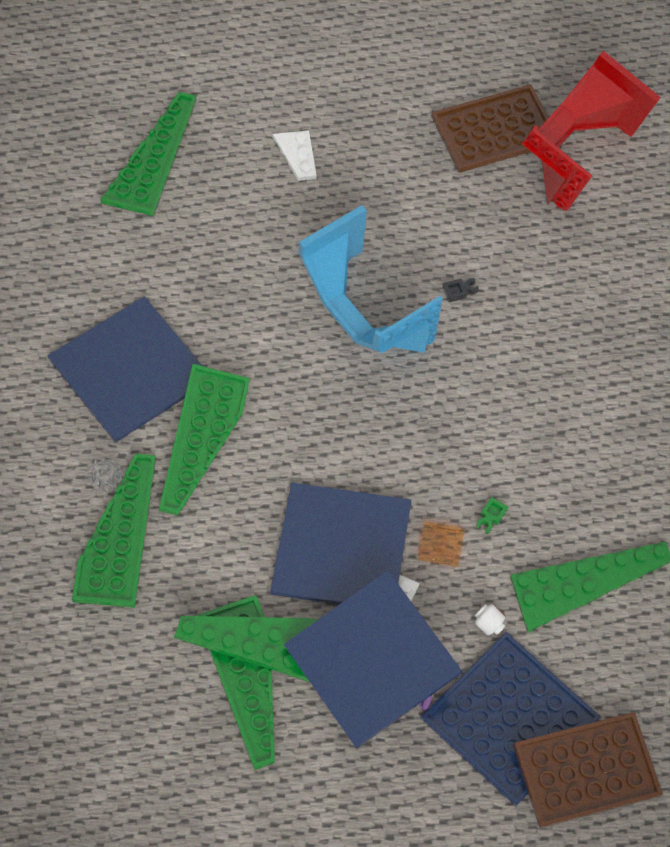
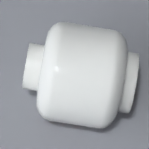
(490, 619)

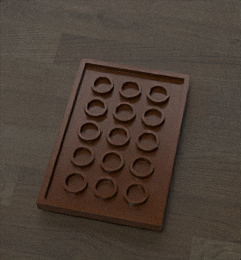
(490, 127)
(587, 770)

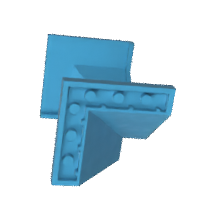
(326, 261)

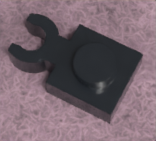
(458, 290)

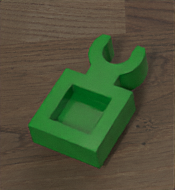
(492, 513)

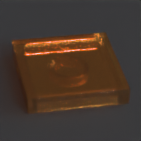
(441, 544)

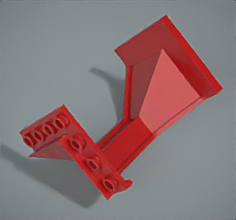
(602, 99)

